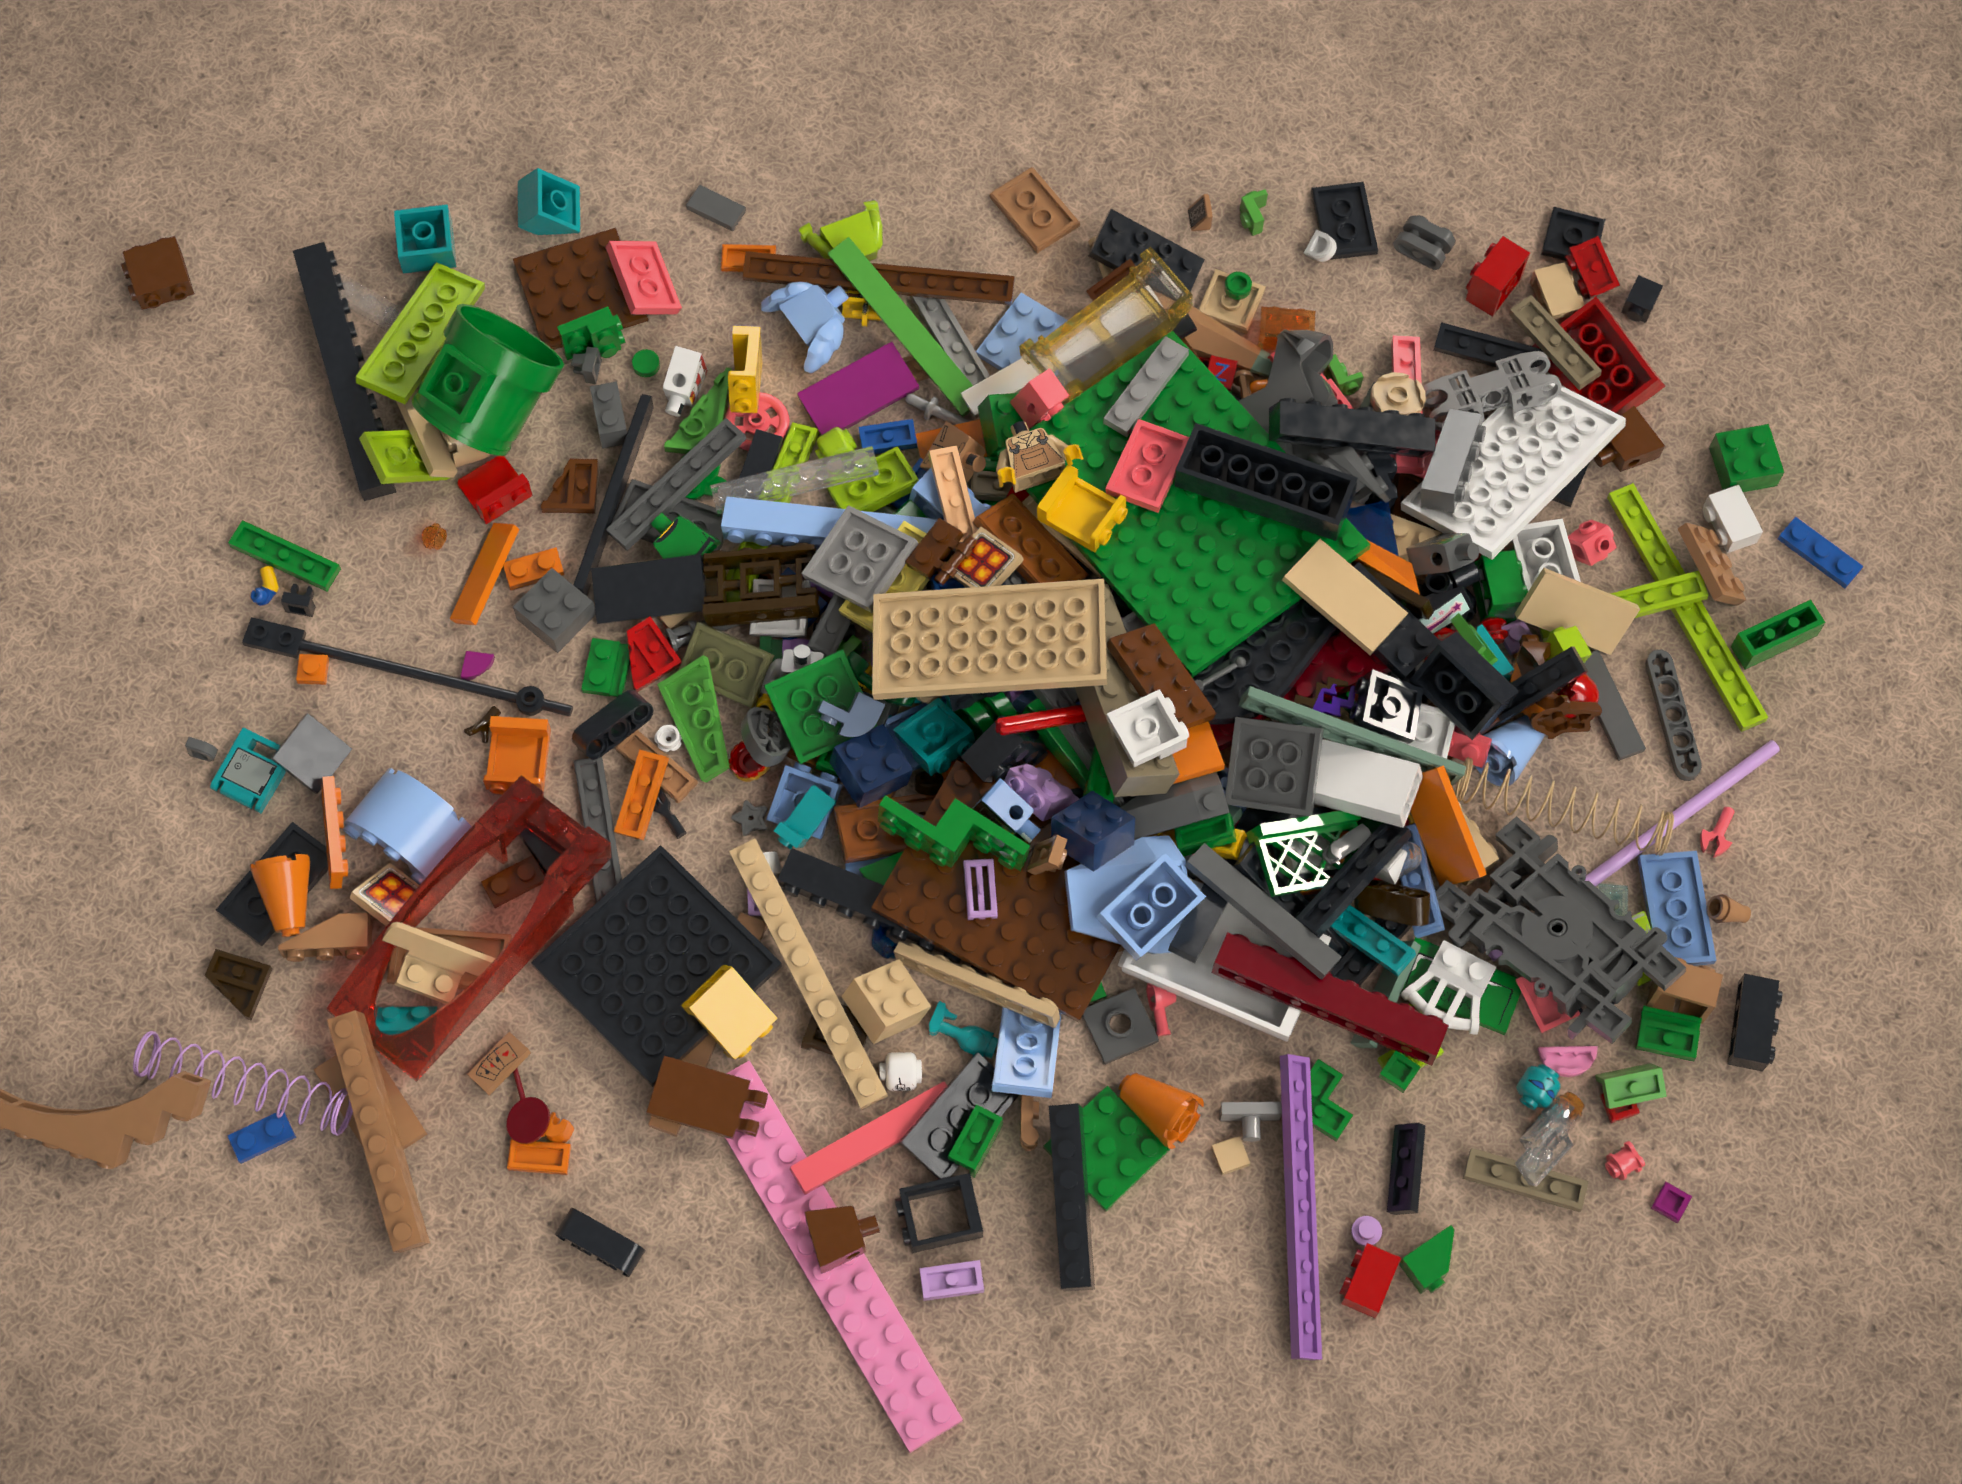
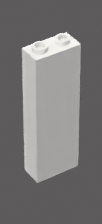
(1366, 783)

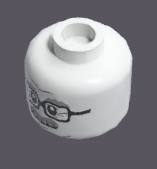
(901, 1071)

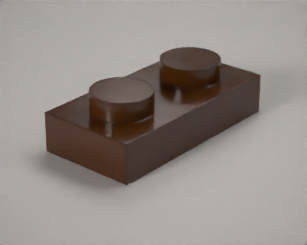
(513, 881)

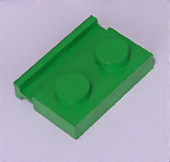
(606, 668)
(1668, 1033)

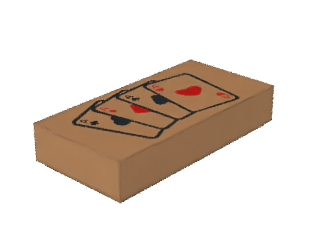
(499, 1063)

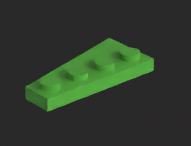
(696, 714)

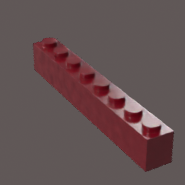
(1330, 999)

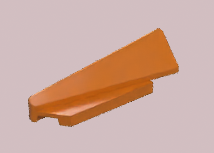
(1389, 566)

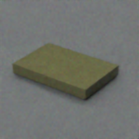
(734, 664)

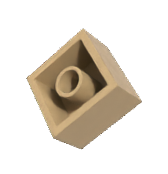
(886, 1001)

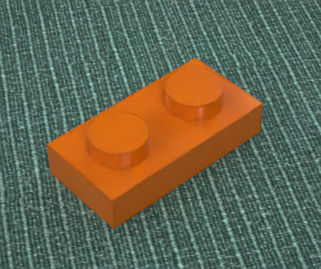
(532, 568)

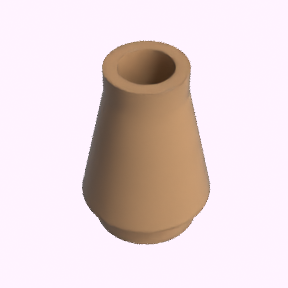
(1725, 909)

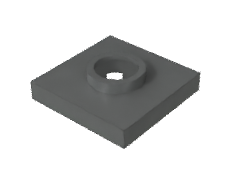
(1116, 1045)

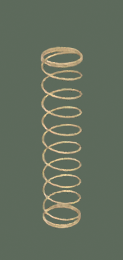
(1462, 785)

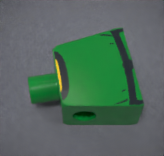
(682, 538)

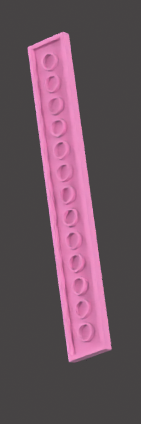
(849, 1292)

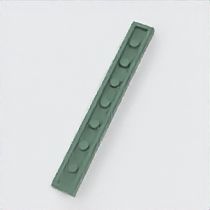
(1345, 732)

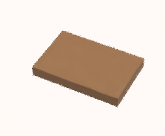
(1034, 209)

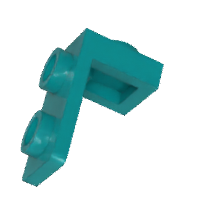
(805, 818)

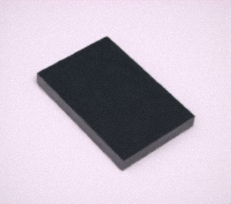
(1346, 217)

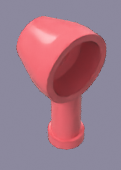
(1162, 1000)

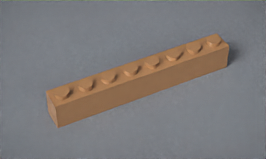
(378, 1131)

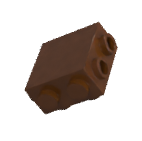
(157, 273)

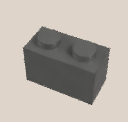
(609, 414)

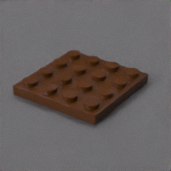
(571, 283)

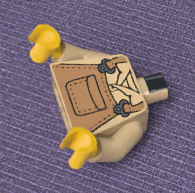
(1033, 457)

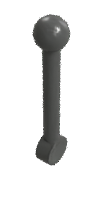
(1240, 662)

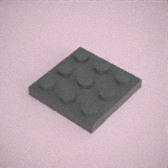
(1274, 766)

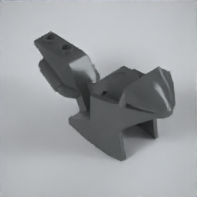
(1297, 375)

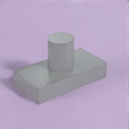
(1250, 1114)

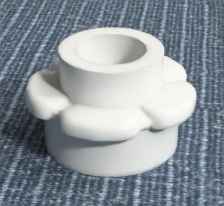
(668, 731)

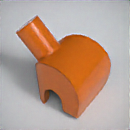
(558, 1132)

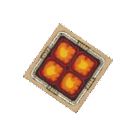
(989, 563)
(384, 893)

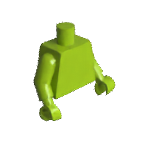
(862, 228)

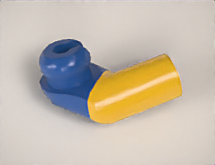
(269, 588)

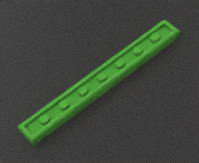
(902, 323)

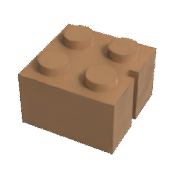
(1695, 988)

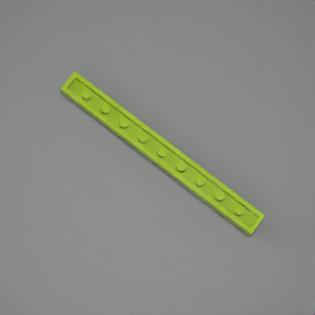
(1692, 617)

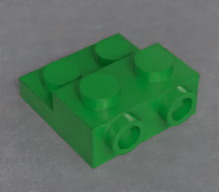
(592, 330)

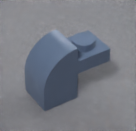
(857, 720)

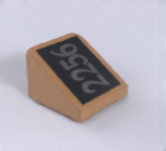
(1201, 214)

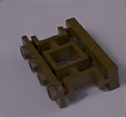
(759, 606)

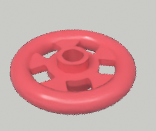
(766, 401)

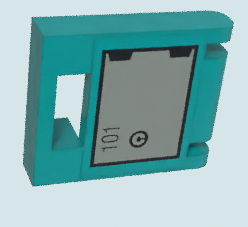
(248, 773)

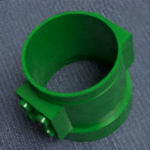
(485, 380)

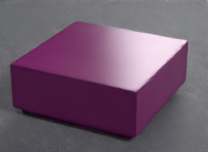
(1671, 1202)

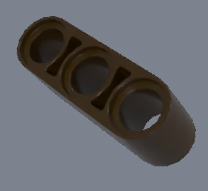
(1394, 903)

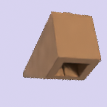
(338, 936)

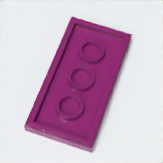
(858, 390)

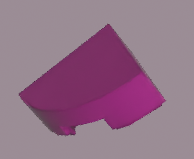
(476, 664)

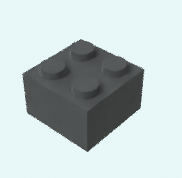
(554, 610)

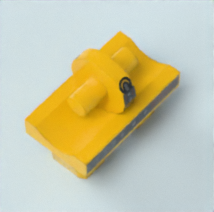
(858, 308)

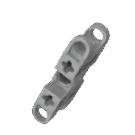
(1494, 388)

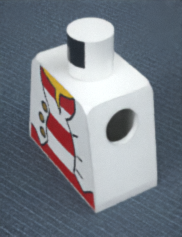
(683, 379)

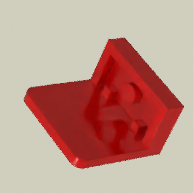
(494, 488)

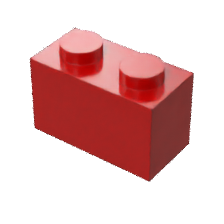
(1370, 1280)

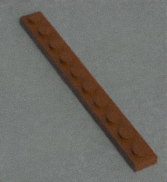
(902, 279)

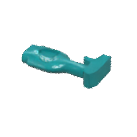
(969, 1038)

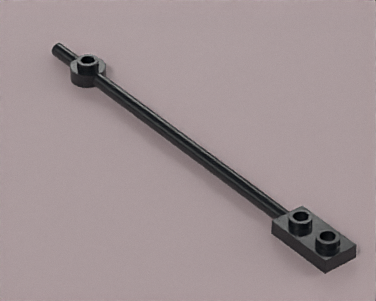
(290, 641)

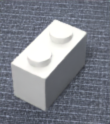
(1732, 519)

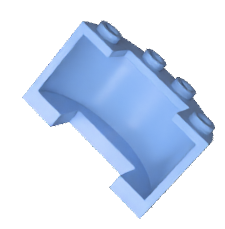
(407, 822)

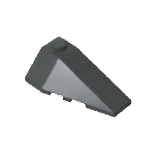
(1180, 806)

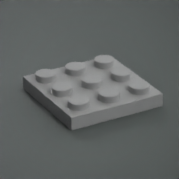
(859, 558)

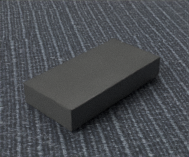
(716, 208)

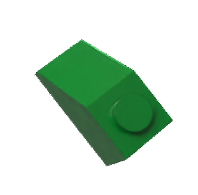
(1430, 1262)

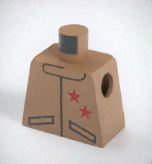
(969, 450)

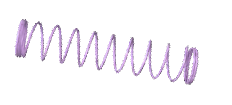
(157, 1050)

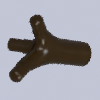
(483, 724)

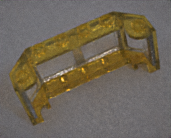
(1112, 327)

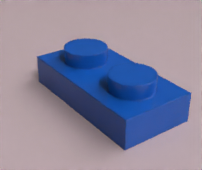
(888, 436)
(261, 1137)

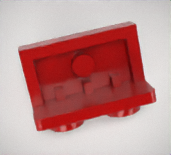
(1592, 267)

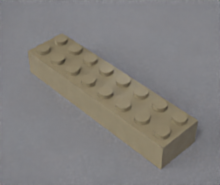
(1096, 701)

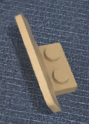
(433, 963)

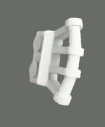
(1459, 972)

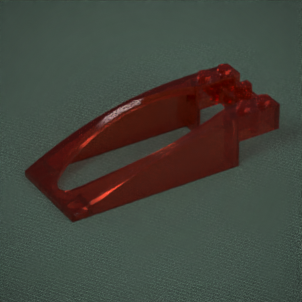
(581, 857)

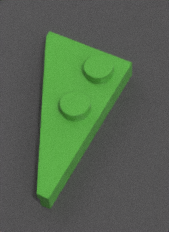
(703, 417)

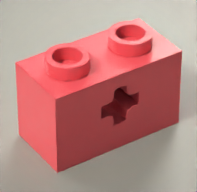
(1040, 399)

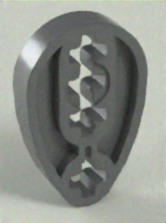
(763, 747)

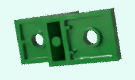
(952, 834)

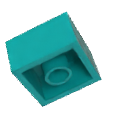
(424, 238)

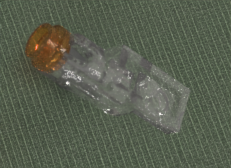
(1548, 1137)

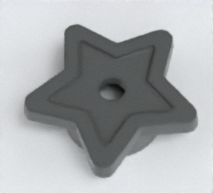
(750, 825)

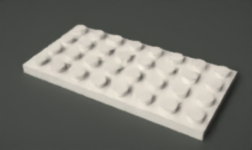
(1522, 467)

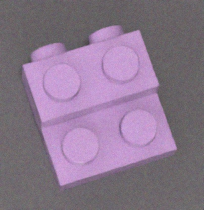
(1039, 790)

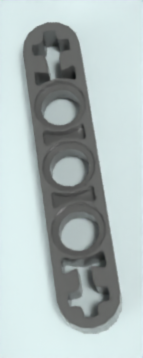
(1669, 727)

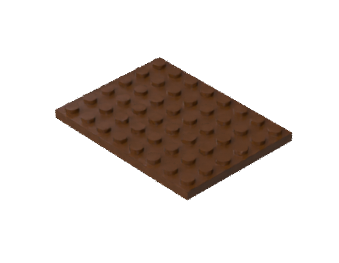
(1032, 935)

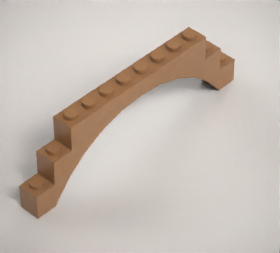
(107, 1131)

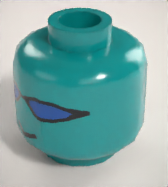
(1538, 1086)

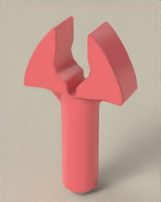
(1718, 833)

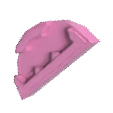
(1568, 1060)

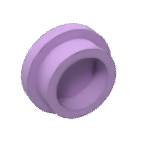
(1366, 1230)

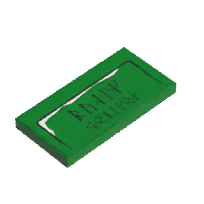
(1495, 1004)

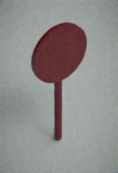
(528, 1117)

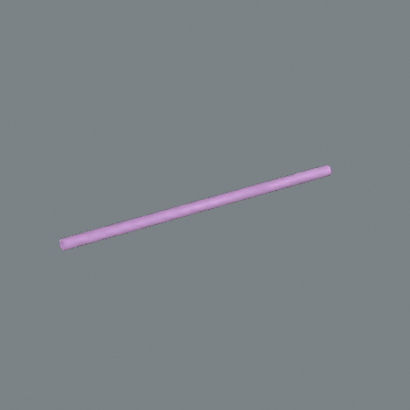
(1680, 815)

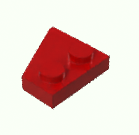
(649, 654)

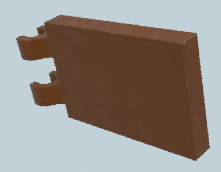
(704, 1099)

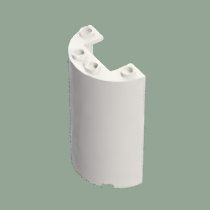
(1202, 987)

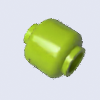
(835, 442)

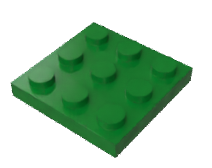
(798, 696)
(1117, 1148)

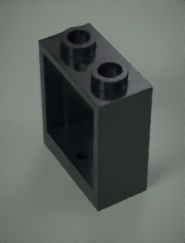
(959, 1182)

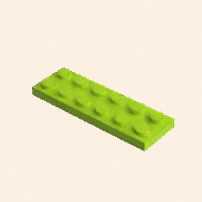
(417, 334)

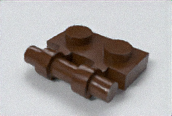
(936, 547)

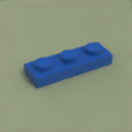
(1820, 552)

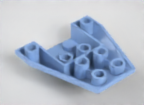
(1093, 891)

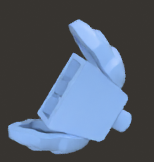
(813, 316)

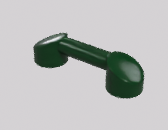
(859, 666)

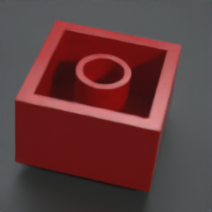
(1496, 275)

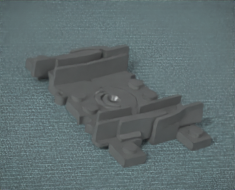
(1559, 961)

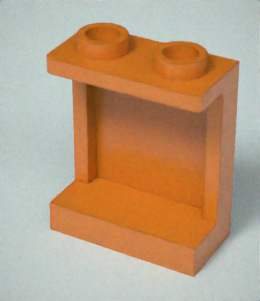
(517, 749)

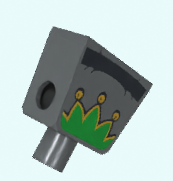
(1454, 548)

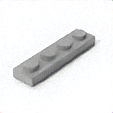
(1146, 386)

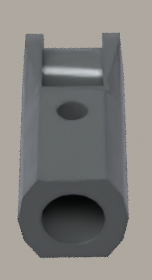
(1346, 844)

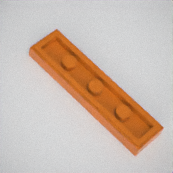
(484, 574)

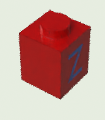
(1223, 370)

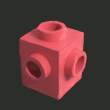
(1591, 542)

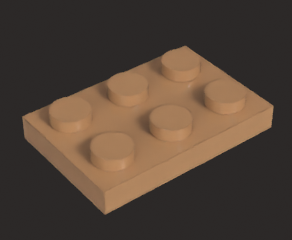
(1712, 564)

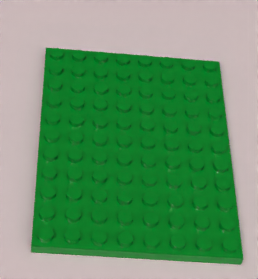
(1198, 564)

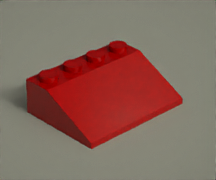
(1625, 373)

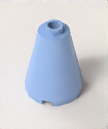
(1511, 748)

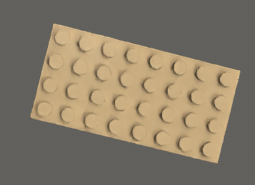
(989, 639)

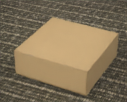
(1230, 1155)

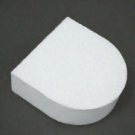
(1321, 247)

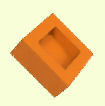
(312, 669)

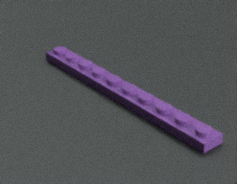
(1300, 1208)

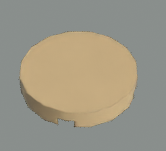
(1397, 393)

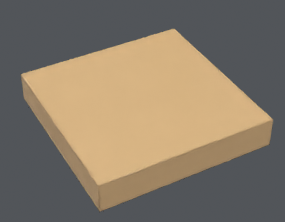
(1228, 311)

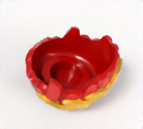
(743, 764)

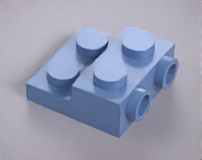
(792, 788)

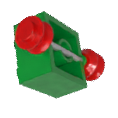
(1498, 592)

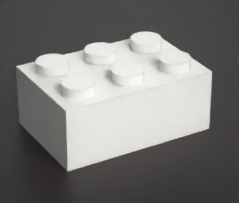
(1544, 546)

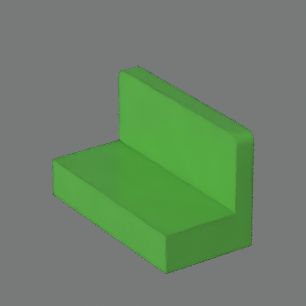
(1632, 1085)

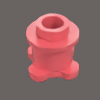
(1624, 1162)

